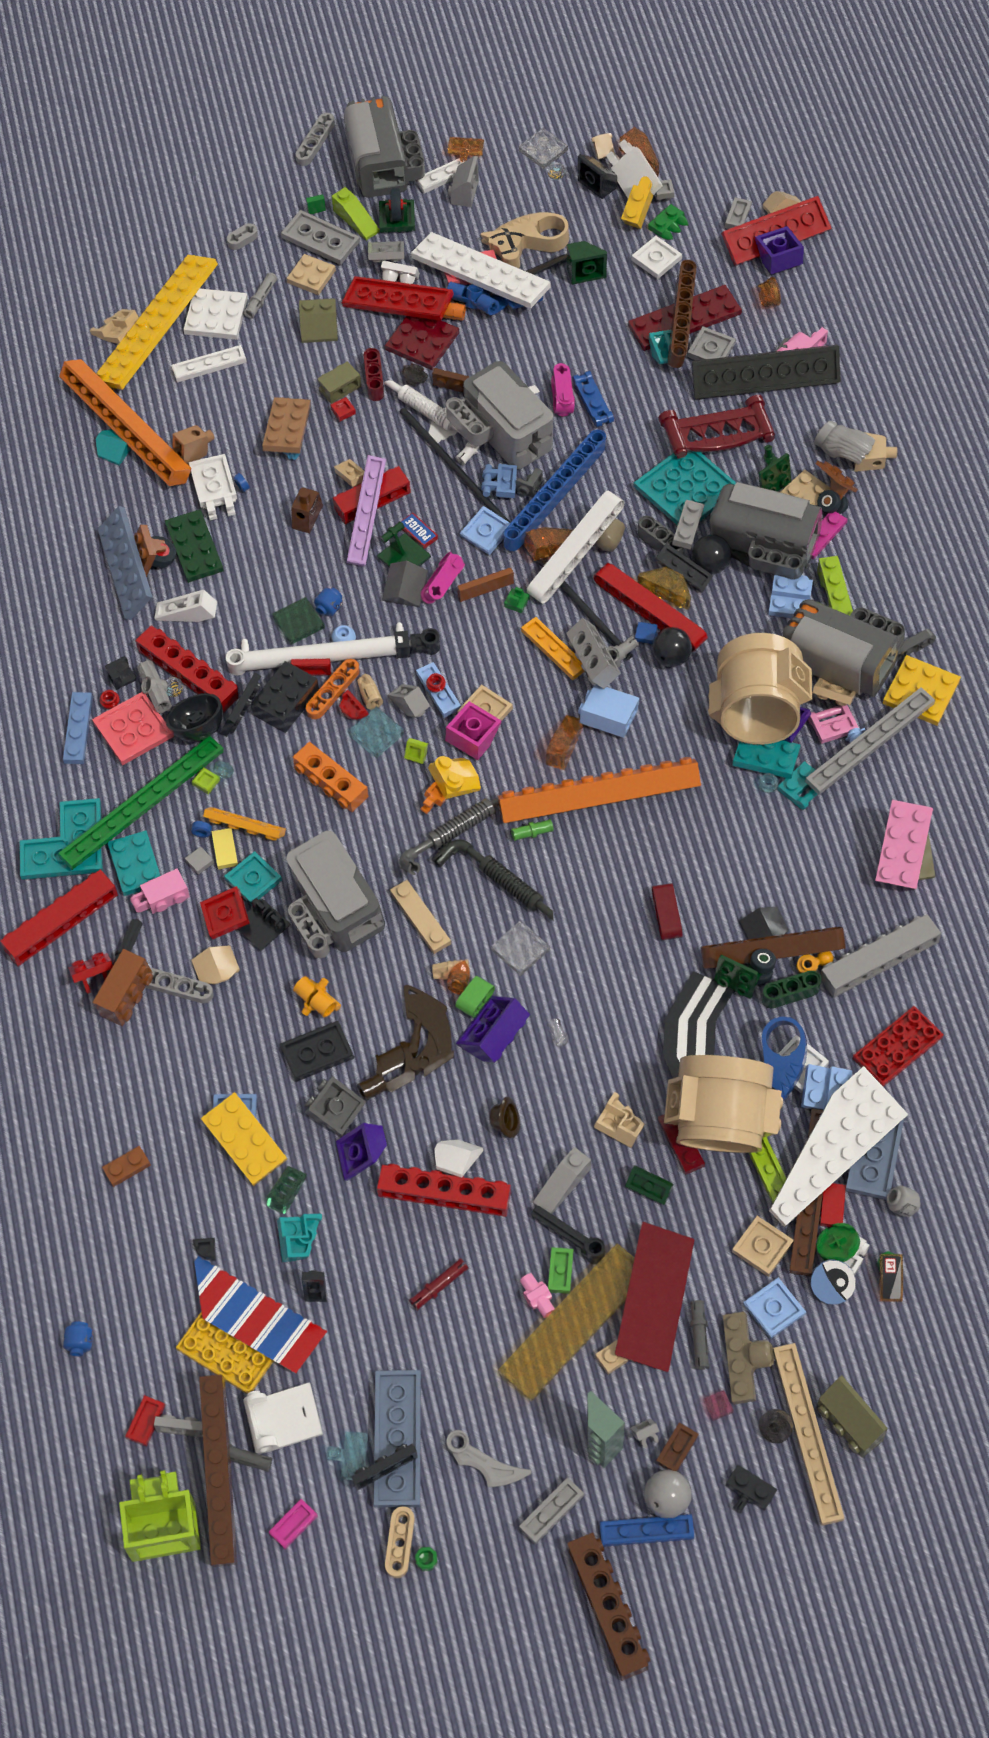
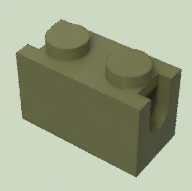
(339, 382)

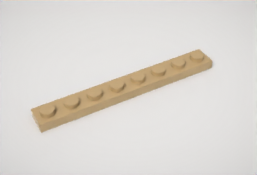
(808, 1434)

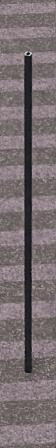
(490, 505)

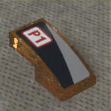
(891, 1278)

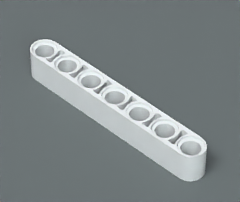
(575, 547)

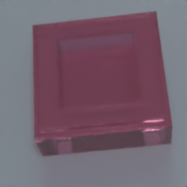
(718, 1405)

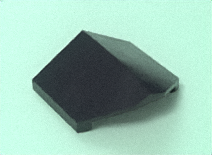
(763, 923)

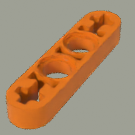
(335, 690)

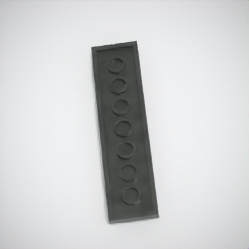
(766, 371)

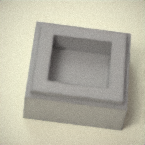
(199, 860)

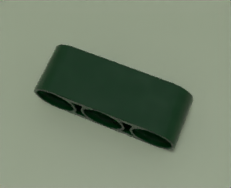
(784, 996)

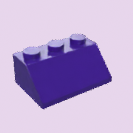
(493, 1028)

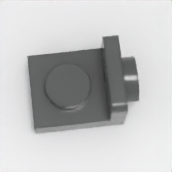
(531, 485)

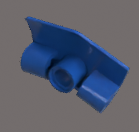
(477, 298)

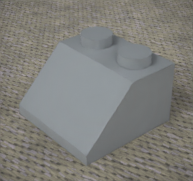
(464, 183)

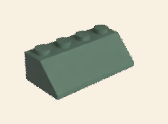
(604, 1431)

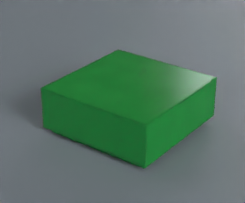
(316, 204)

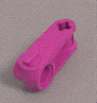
(562, 390)
(442, 578)

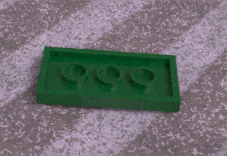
(194, 545)

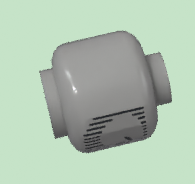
(903, 1201)

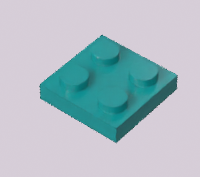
(253, 877)

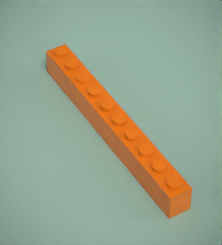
(125, 422)
(599, 790)

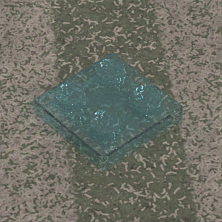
(376, 732)

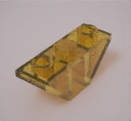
(667, 586)

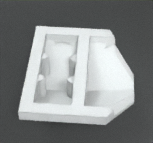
(456, 1156)

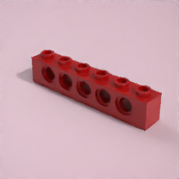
(153, 638)
(452, 1198)

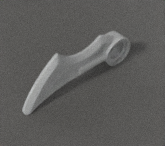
(495, 1472)

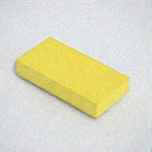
(224, 848)

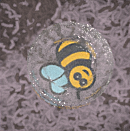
(556, 171)
(174, 687)

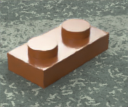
(126, 1166)

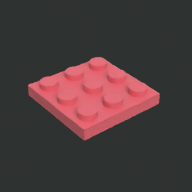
(132, 728)

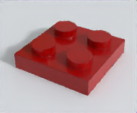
(224, 912)

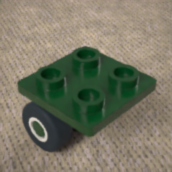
(744, 978)

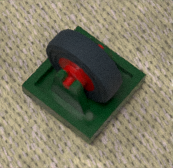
(397, 213)

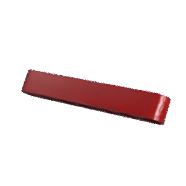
(647, 603)

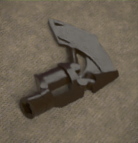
(432, 1017)

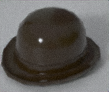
(505, 1118)

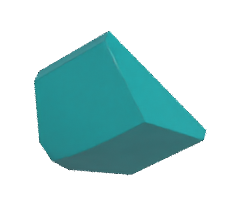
(659, 345)
(111, 447)

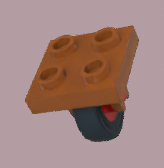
(154, 550)

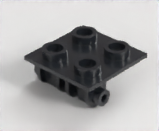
(264, 924)

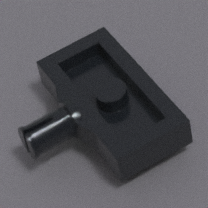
(750, 1489)

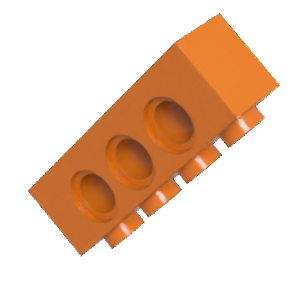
(312, 756)

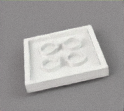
(216, 314)

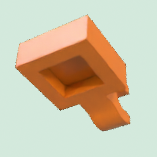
(433, 796)

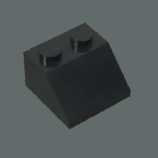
(596, 176)

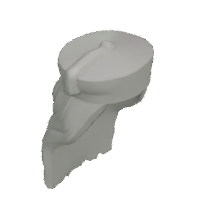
(844, 442)

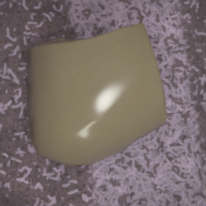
(611, 537)

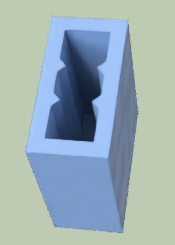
(608, 710)

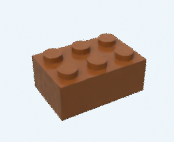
(123, 988)

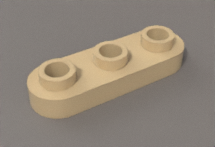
(399, 1532)

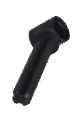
(572, 1235)

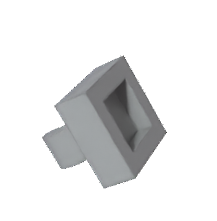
(665, 191)
(644, 1430)

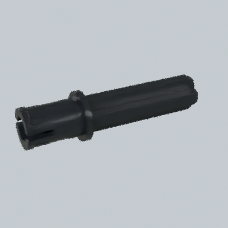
(129, 938)

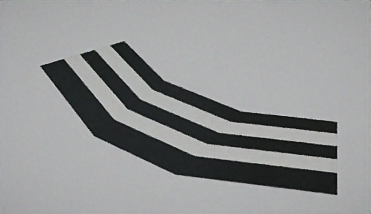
(693, 1019)

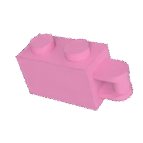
(161, 893)

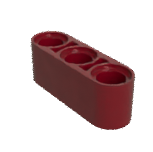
(373, 374)
(667, 911)

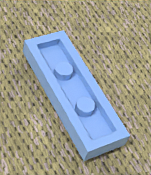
(445, 699)

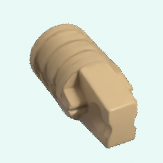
(369, 692)
(442, 970)

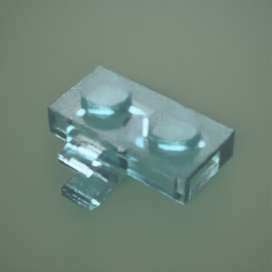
(353, 1454)

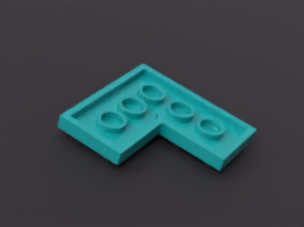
(40, 856)

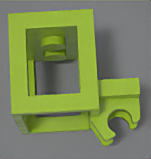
(159, 1518)

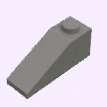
(563, 1180)

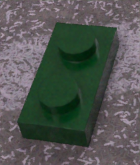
(649, 1185)

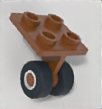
(833, 499)

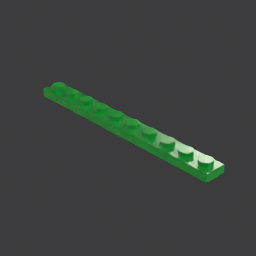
(140, 803)

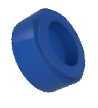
(241, 482)
(201, 829)

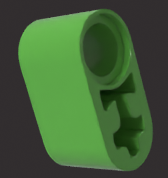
(475, 996)

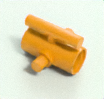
(316, 996)

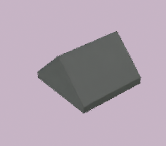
(405, 583)

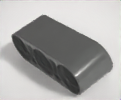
(655, 534)

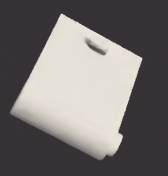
(280, 1419)

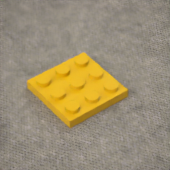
(934, 680)

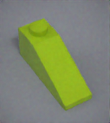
(353, 213)

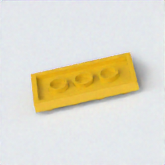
(244, 1139)

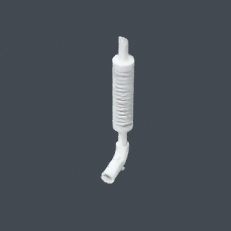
(433, 412)

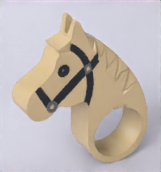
(524, 233)

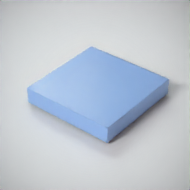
(485, 530)
(774, 1308)

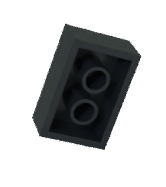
(284, 697)

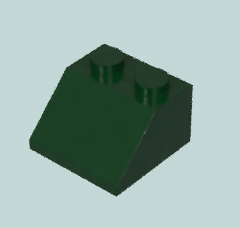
(586, 262)

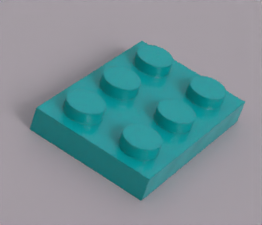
(772, 758)
(133, 861)

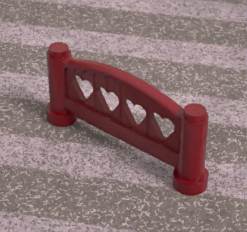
(753, 414)

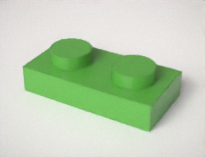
(560, 1270)

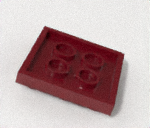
(422, 340)

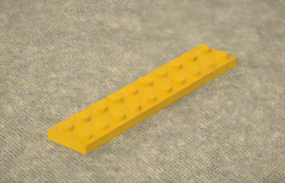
(156, 320)

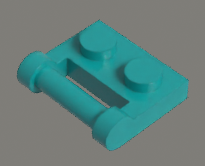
(796, 785)

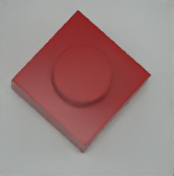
(343, 409)

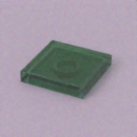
(298, 620)

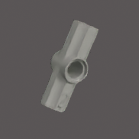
(154, 686)

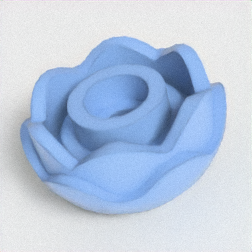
(337, 634)

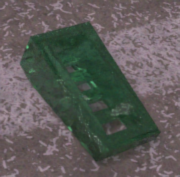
(280, 1201)

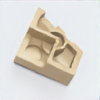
(116, 326)
(619, 1122)

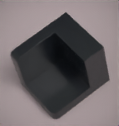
(120, 673)

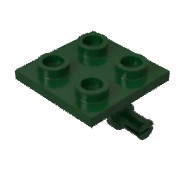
(777, 471)
(401, 548)

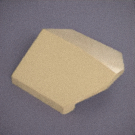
(779, 200)
(215, 964)

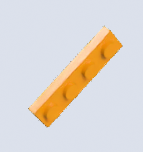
(553, 647)
(237, 821)

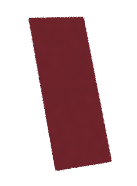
(654, 1297)

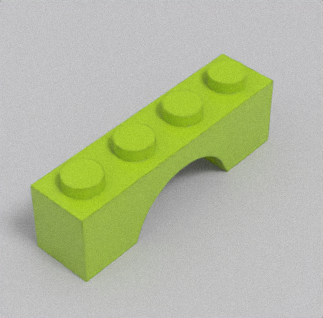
(833, 581)

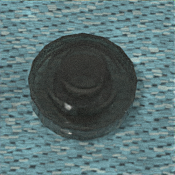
(414, 374)
(775, 1426)

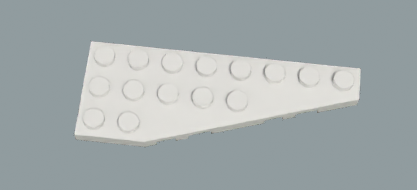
(847, 1128)

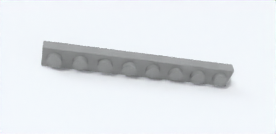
(870, 741)

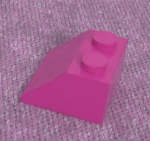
(472, 730)

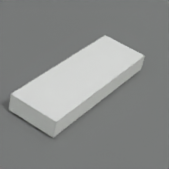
(438, 176)

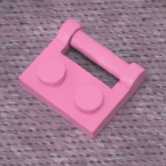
(834, 727)

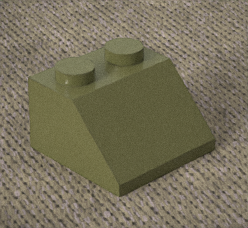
(318, 320)

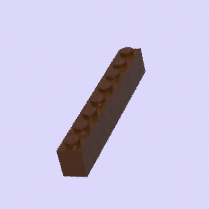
(218, 1471)

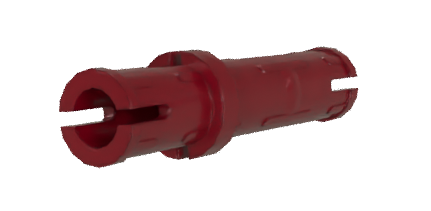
(431, 1289)

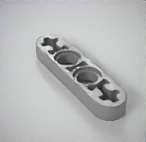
(316, 139)
(176, 981)

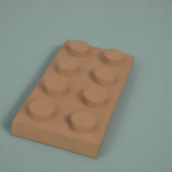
(286, 425)

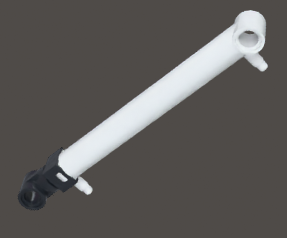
(336, 651)

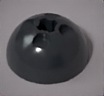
(195, 717)

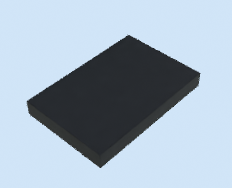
(317, 1051)

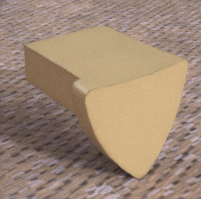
(603, 145)

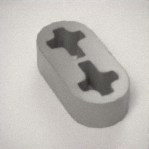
(243, 236)

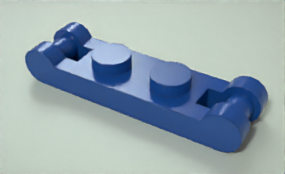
(592, 399)

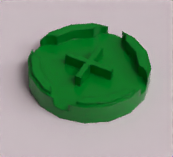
(838, 1242)

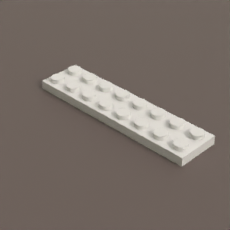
(481, 270)

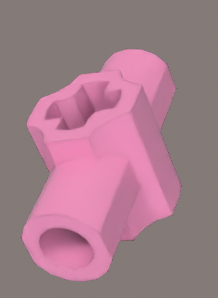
(537, 1295)

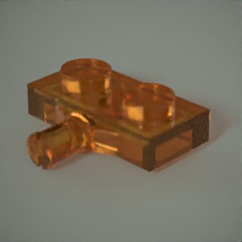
(465, 147)

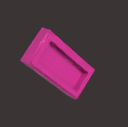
(293, 1523)

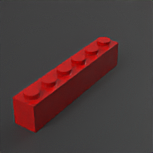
(59, 917)

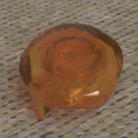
(770, 293)

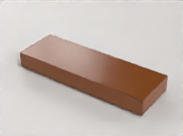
(485, 584)

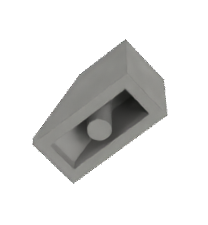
(409, 700)

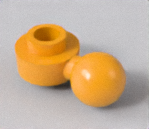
(822, 959)

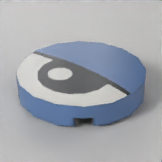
(833, 1281)

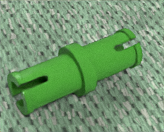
(532, 830)

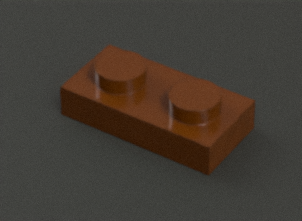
(448, 380)
(677, 1448)

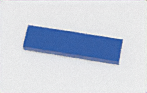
(646, 1530)

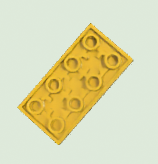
(224, 1355)

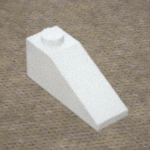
(187, 608)

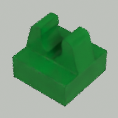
(516, 600)

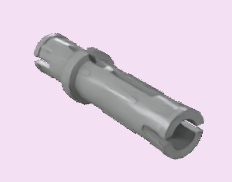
(257, 300)

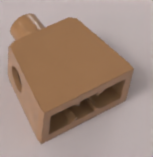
(192, 443)

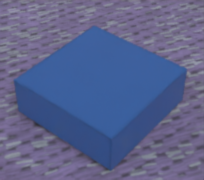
(645, 632)

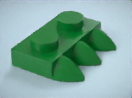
(668, 221)

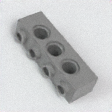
(592, 653)

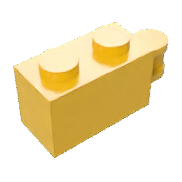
(638, 203)

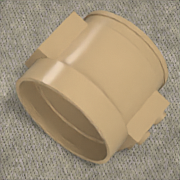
(760, 688)
(723, 1103)

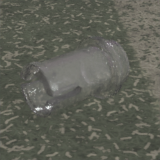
(560, 1038)

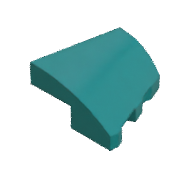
(297, 1236)

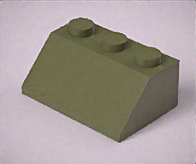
(851, 1417)

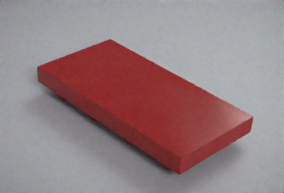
(898, 1046)

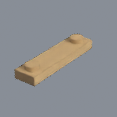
(420, 917)

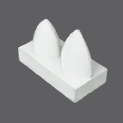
(393, 270)

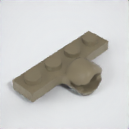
(744, 1357)

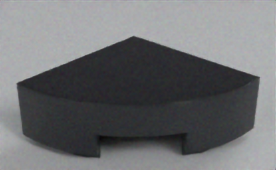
(206, 1248)

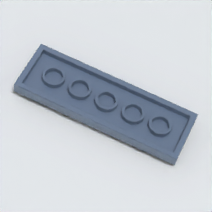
(124, 563)
(395, 1425)

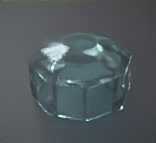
(223, 769)

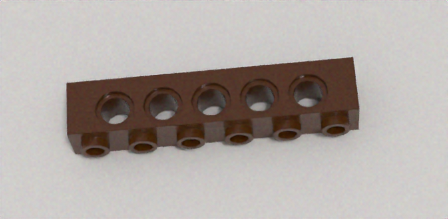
(625, 1664)

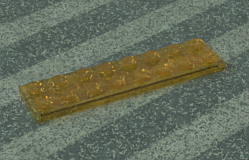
(570, 1324)

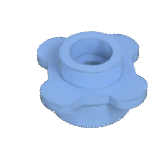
(854, 733)

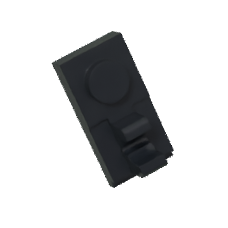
(314, 1286)

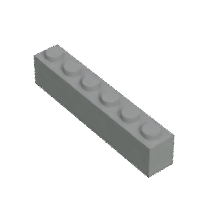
(880, 955)

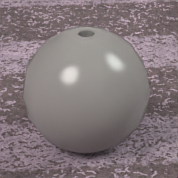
(667, 1494)

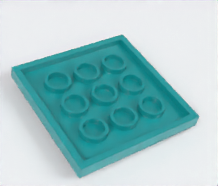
(681, 480)

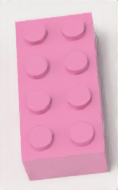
(904, 844)

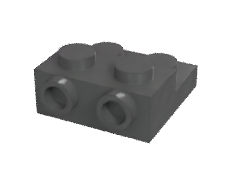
(334, 1105)

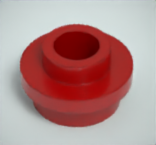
(435, 678)
(107, 695)

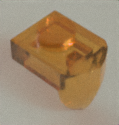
(458, 978)

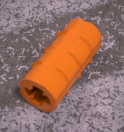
(455, 311)

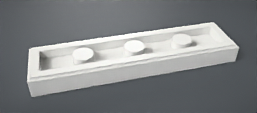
(208, 363)

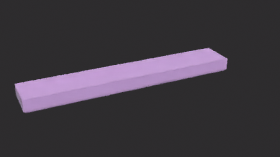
(366, 511)

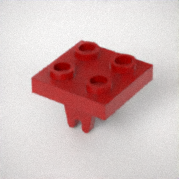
(82, 969)

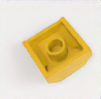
(454, 776)

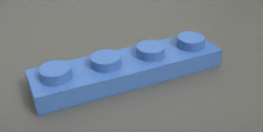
(77, 728)

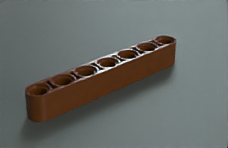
(682, 313)
(780, 945)

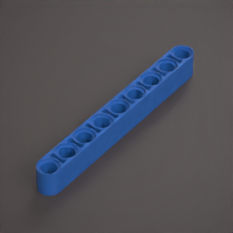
(555, 489)

